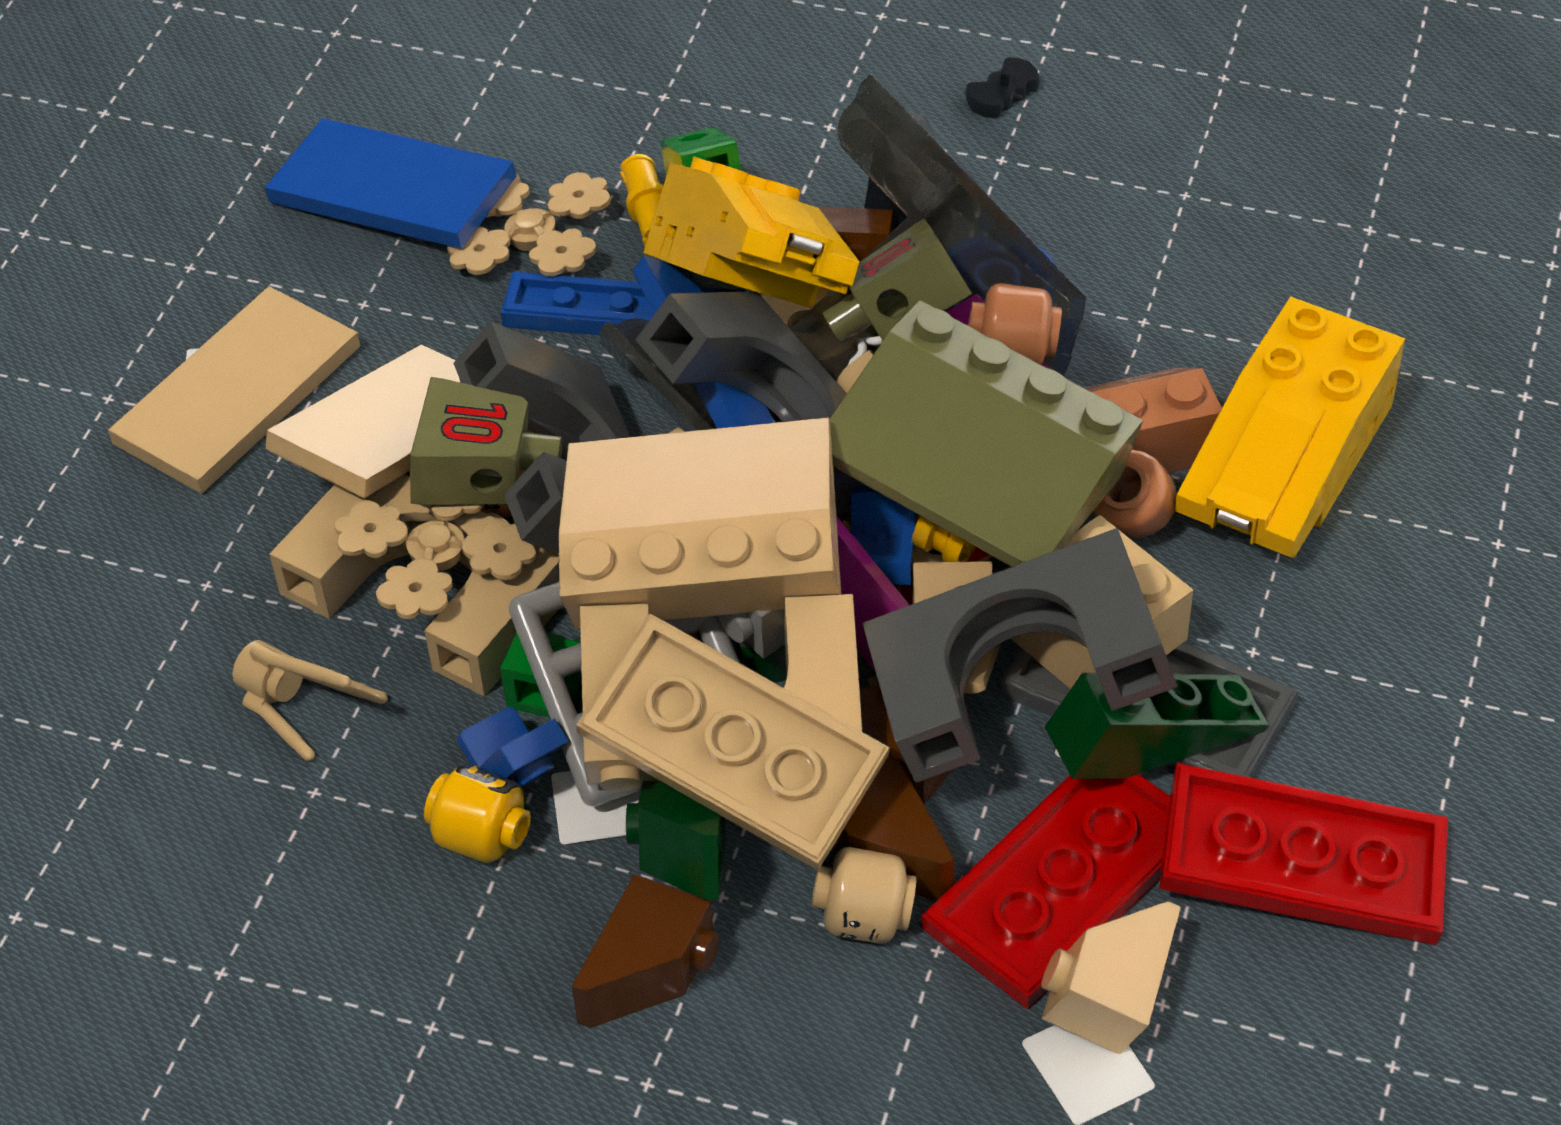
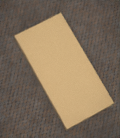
(234, 389)
(365, 429)
(733, 741)

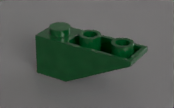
(1154, 731)

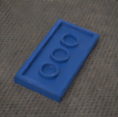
(391, 182)

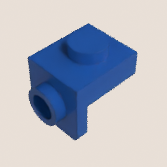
(884, 532)
(509, 749)

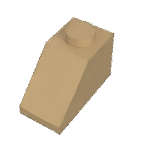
(1111, 977)

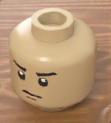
(864, 895)

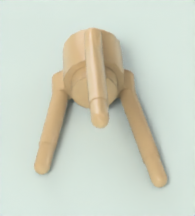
(277, 676)

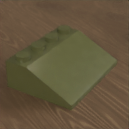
(980, 437)

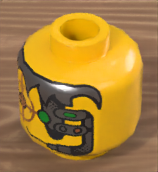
(477, 813)

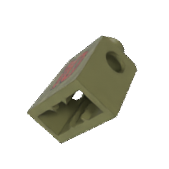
(911, 265)
(472, 445)

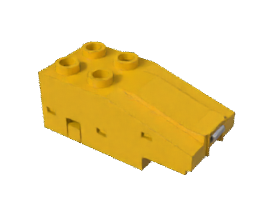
(748, 233)
(1293, 427)

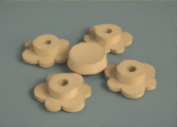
(535, 228)
(433, 549)

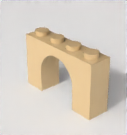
(466, 638)
(818, 663)

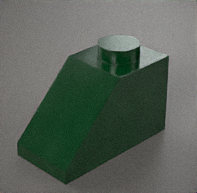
(677, 839)

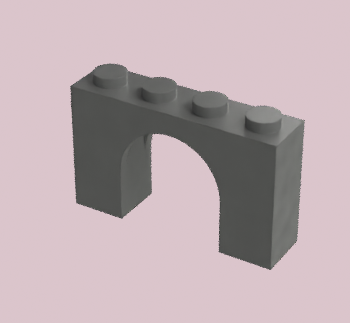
(747, 346)
(564, 400)
(934, 644)

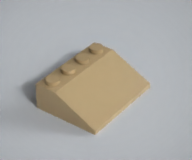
(700, 520)

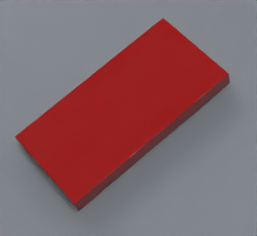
(1305, 854)
(1052, 878)

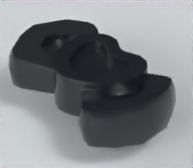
(1002, 87)

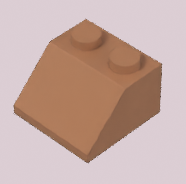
(1175, 412)

